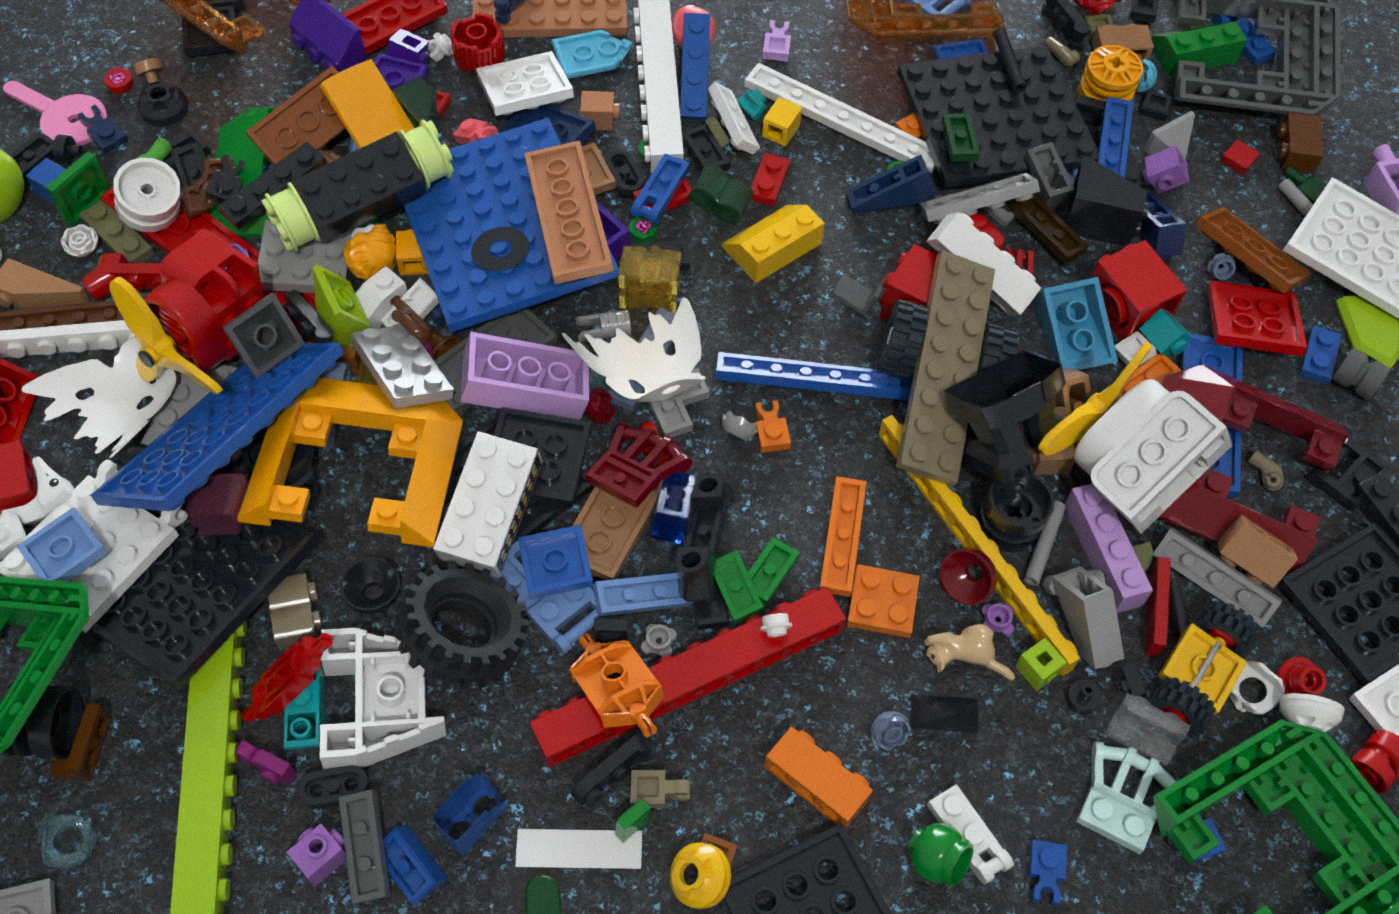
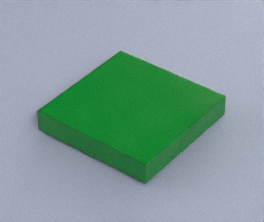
(78, 188)

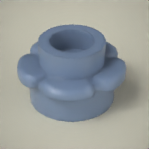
(1225, 271)

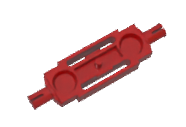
(286, 678)

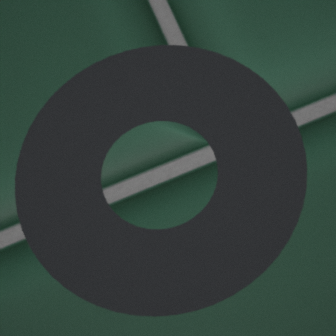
(482, 257)

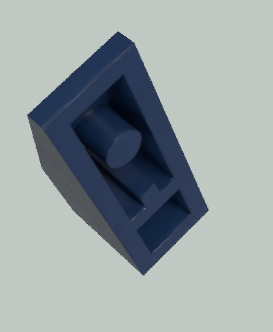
(897, 187)
(1162, 229)

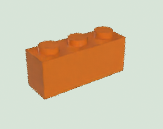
(818, 777)

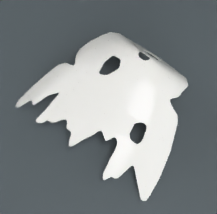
(646, 361)
(117, 393)

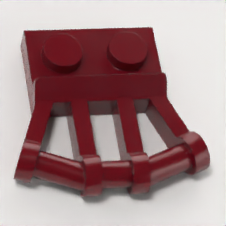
(629, 479)

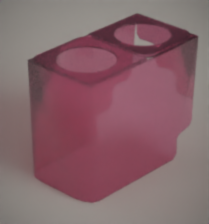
(217, 504)

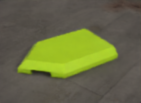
(1370, 328)

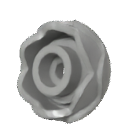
(738, 426)

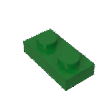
(772, 568)
(737, 587)

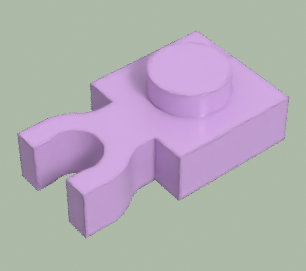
(777, 43)

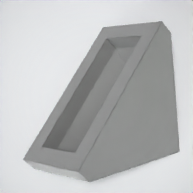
(1173, 133)

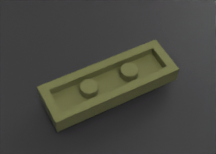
(116, 234)

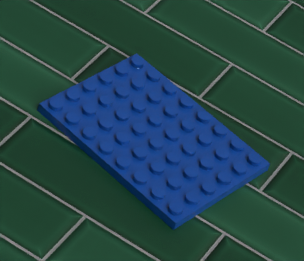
(485, 193)

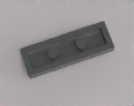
(364, 847)

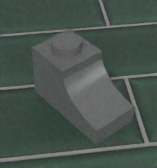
(1051, 175)

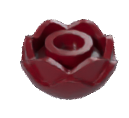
(599, 406)

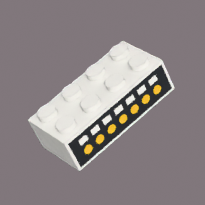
(488, 503)

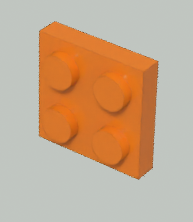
(883, 601)

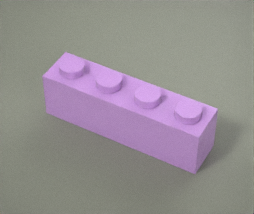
(1108, 546)

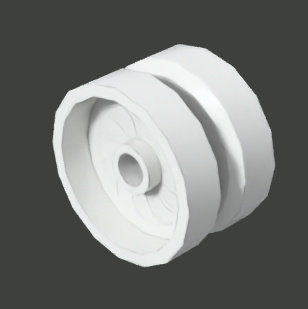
(147, 194)

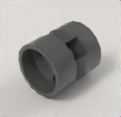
(1361, 374)

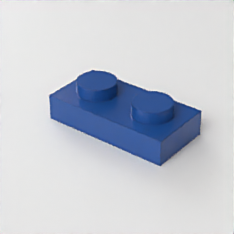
(1320, 355)

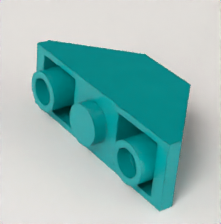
(306, 715)

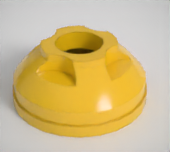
(712, 879)

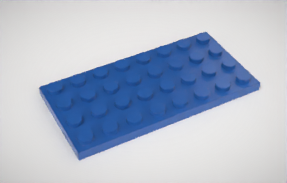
(213, 432)

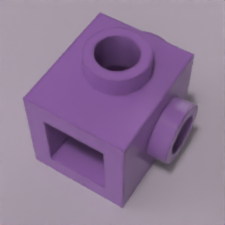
(1166, 169)
(318, 853)

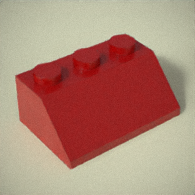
(14, 403)

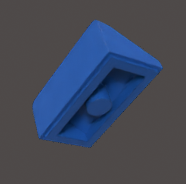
(411, 865)

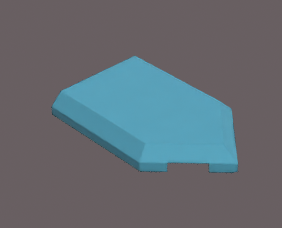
(589, 53)

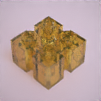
(649, 278)

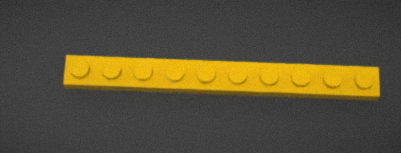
(969, 534)

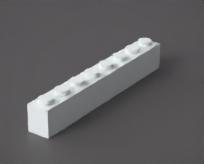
(659, 80)

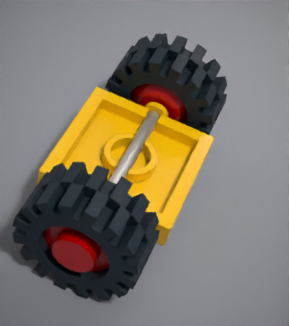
(1205, 665)

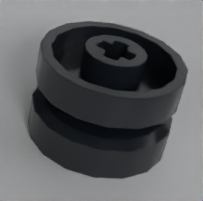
(302, 468)

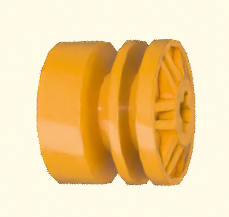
(1111, 73)

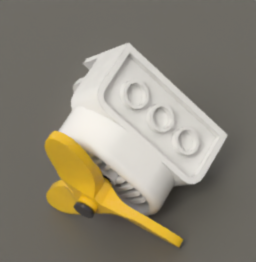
(1140, 445)

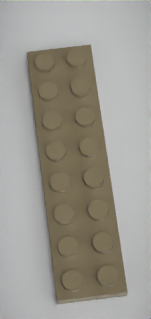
(949, 354)

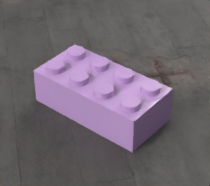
(524, 376)

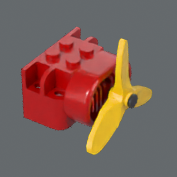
(185, 314)

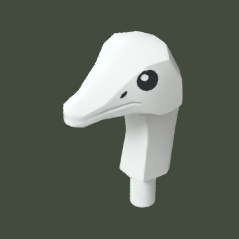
(51, 493)

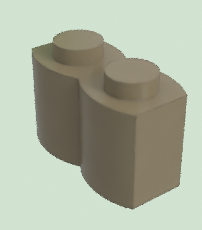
(294, 611)

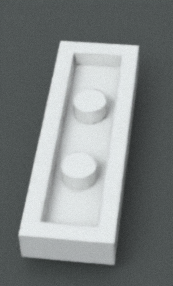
(733, 118)

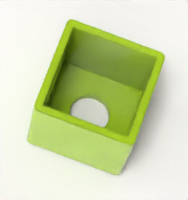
(1040, 664)

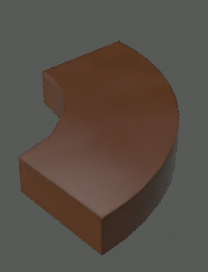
(194, 195)

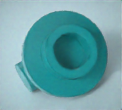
(753, 103)

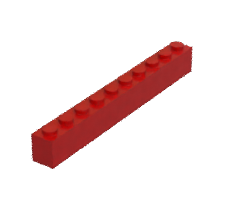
(695, 673)

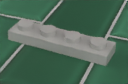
(1218, 577)

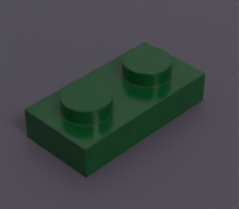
(960, 137)

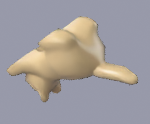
(971, 646)

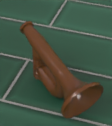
(420, 329)

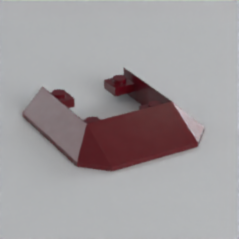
(1205, 505)

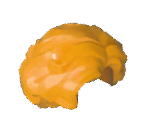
(370, 252)

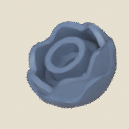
(890, 730)

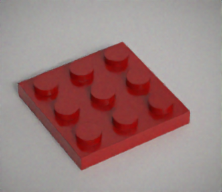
(1256, 318)

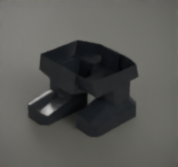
(1009, 412)

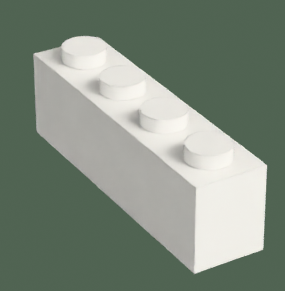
(1011, 287)

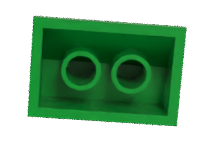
(1211, 44)

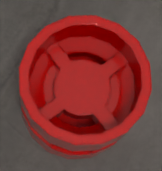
(1379, 760)

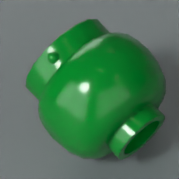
(940, 854)

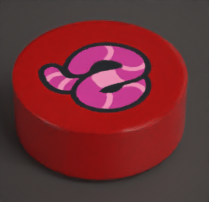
(118, 80)

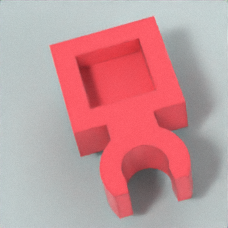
(473, 130)

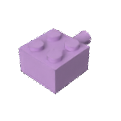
(1384, 179)

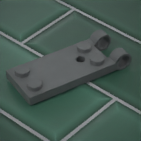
(516, 325)

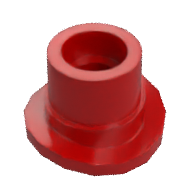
(1301, 676)

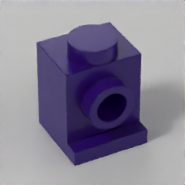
(408, 47)

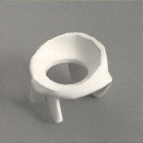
(1273, 685)

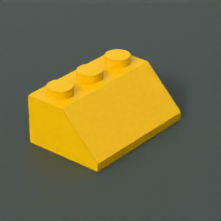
(775, 241)

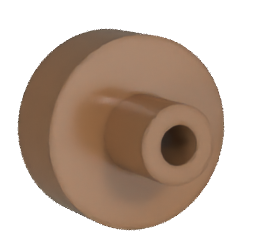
(149, 69)

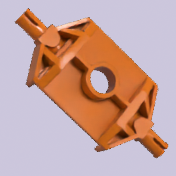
(619, 700)

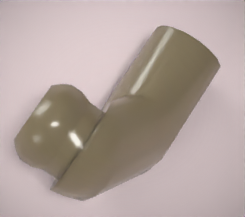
(1062, 53)

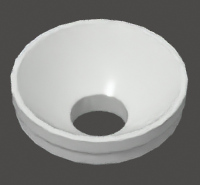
(1311, 711)

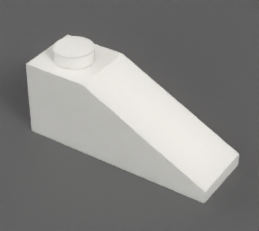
(377, 293)

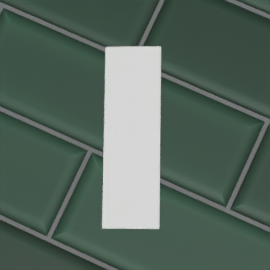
(577, 849)

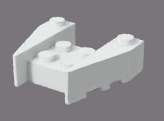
(387, 701)

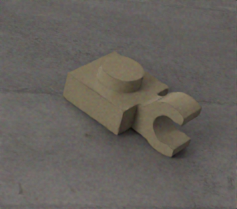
(654, 788)

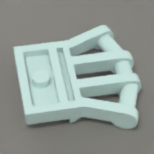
(1114, 813)

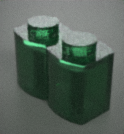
(720, 194)

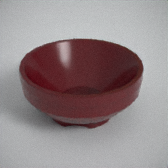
(958, 581)

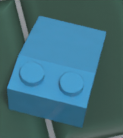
(1076, 324)

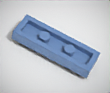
(638, 594)

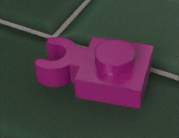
(271, 767)

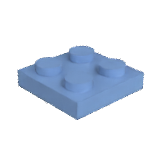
(62, 548)

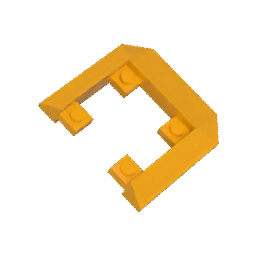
(418, 432)

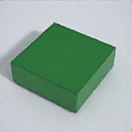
(632, 820)

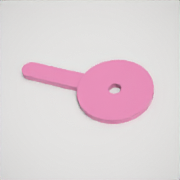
(58, 113)

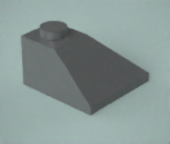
(263, 335)

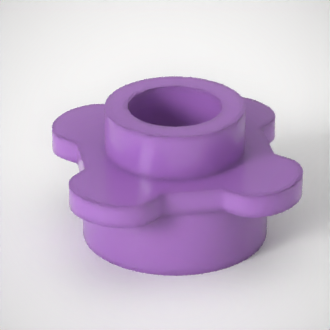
(1001, 611)

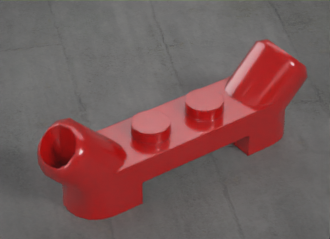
(115, 265)

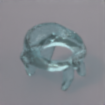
(51, 826)

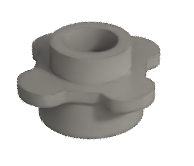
(656, 632)

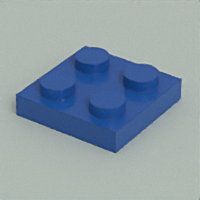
(555, 562)

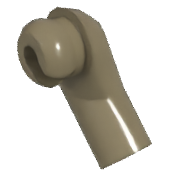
(1270, 471)

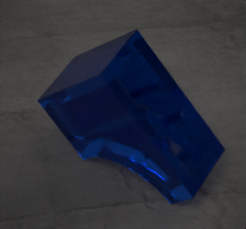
(673, 508)

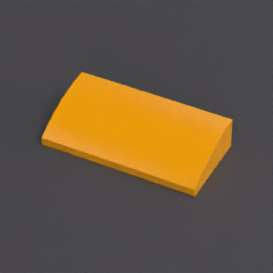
(365, 103)

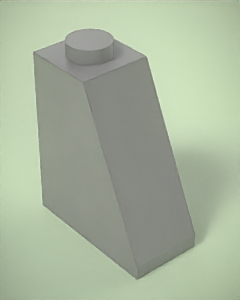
(1090, 616)

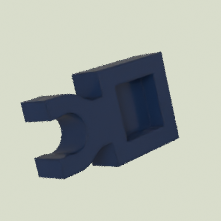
(103, 132)

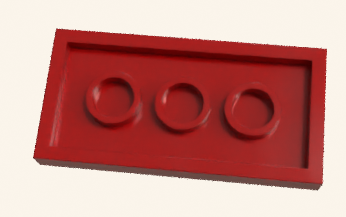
(383, 18)

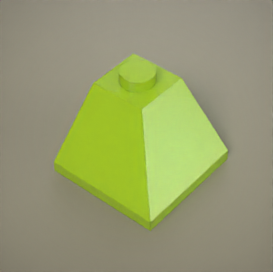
(338, 305)

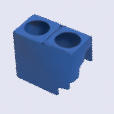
(465, 797)

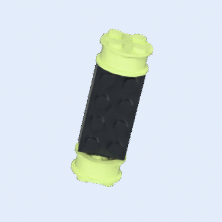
(359, 186)

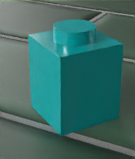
(1166, 333)

